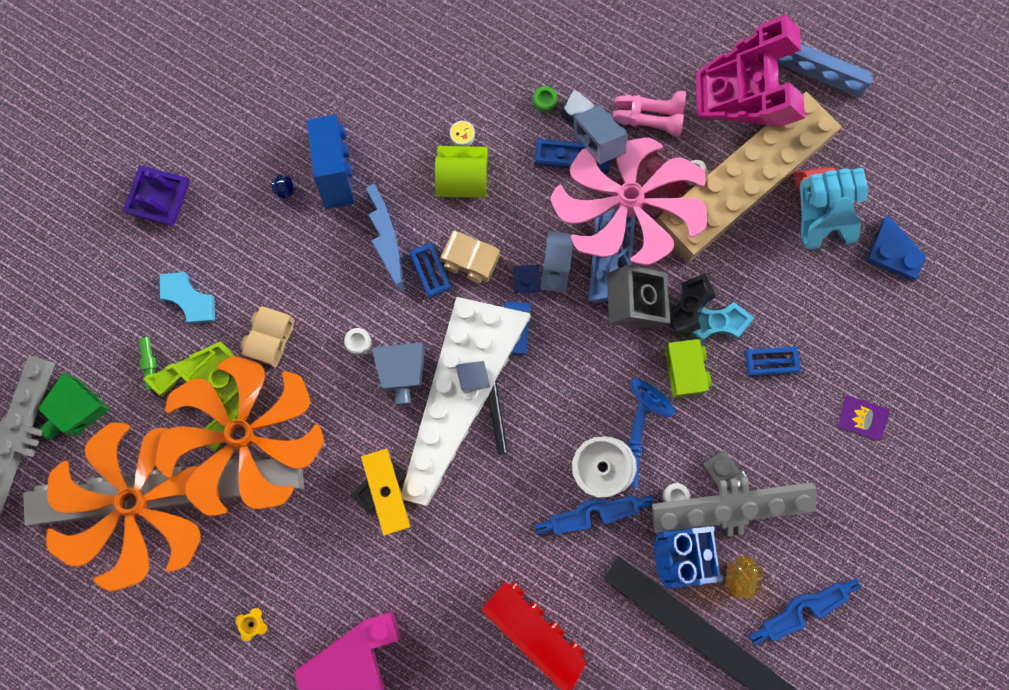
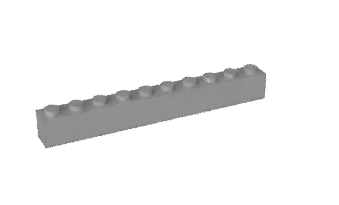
(39, 512)

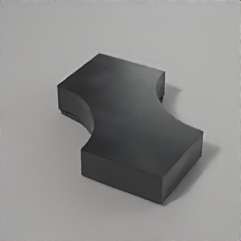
(686, 314)

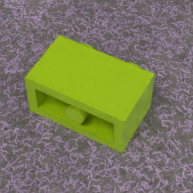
(687, 368)

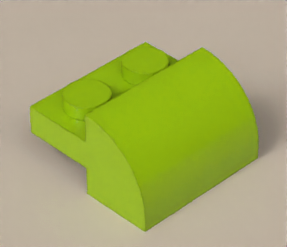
(461, 171)

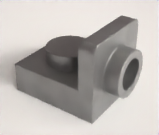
(722, 468)

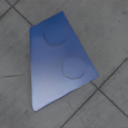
(895, 251)

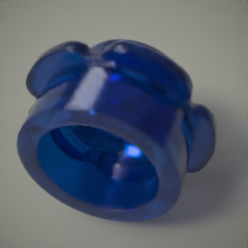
(282, 186)

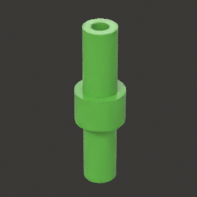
(148, 362)

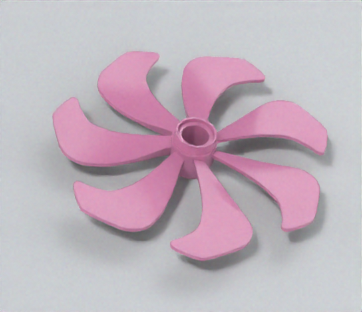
(630, 202)

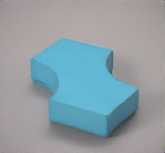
(178, 290)
(728, 321)

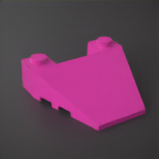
(746, 83)
(351, 659)

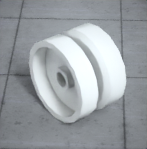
(620, 464)

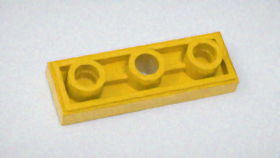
(389, 509)

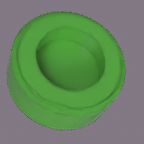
(545, 99)

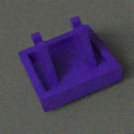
(156, 196)

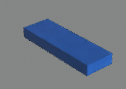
(561, 154)

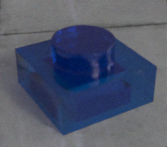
(526, 279)

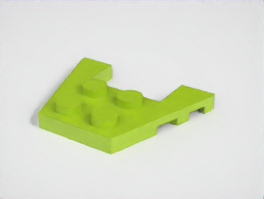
(203, 366)

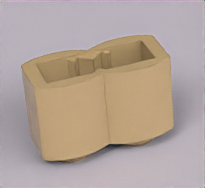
(470, 256)
(267, 337)

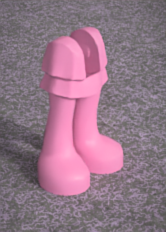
(672, 107)

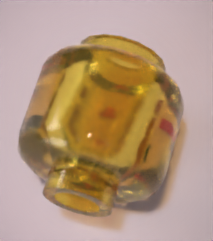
(744, 577)

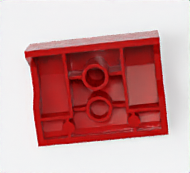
(535, 636)

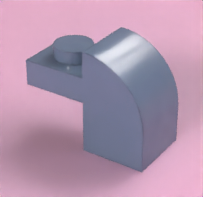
(557, 262)

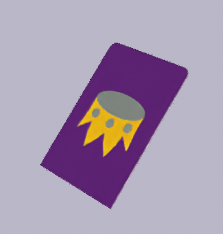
(863, 418)

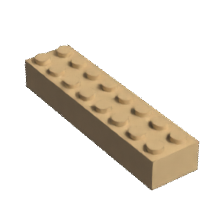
(751, 176)

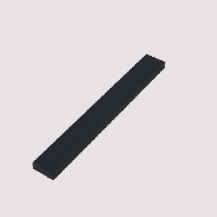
(693, 628)

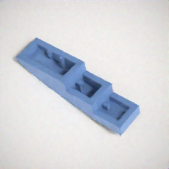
(386, 243)

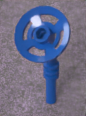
(649, 401)

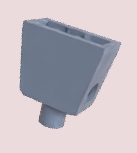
(400, 369)

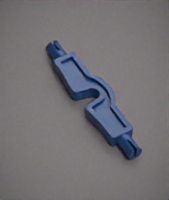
(580, 517)
(791, 618)

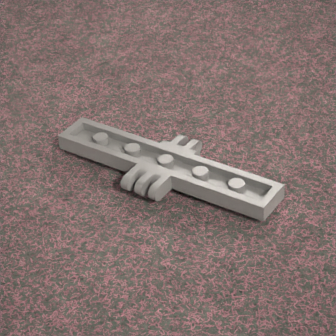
(16, 427)
(734, 507)

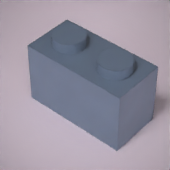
(600, 134)

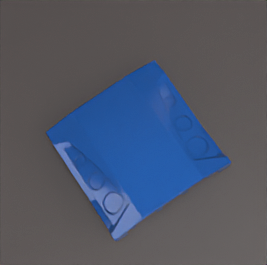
(687, 557)

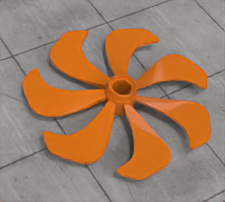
(253, 487)
(134, 559)

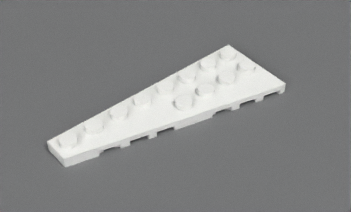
(473, 335)

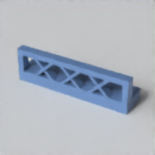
(828, 70)
(602, 265)

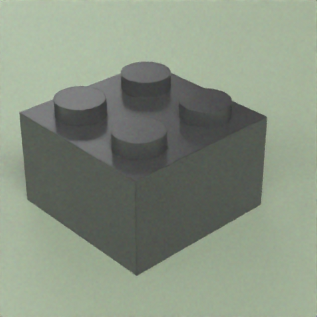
(638, 298)

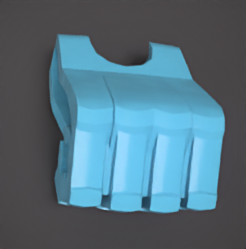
(829, 205)

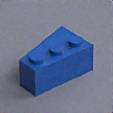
(330, 161)

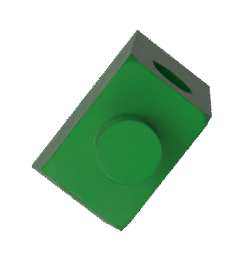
(70, 408)

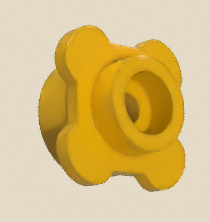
(246, 631)

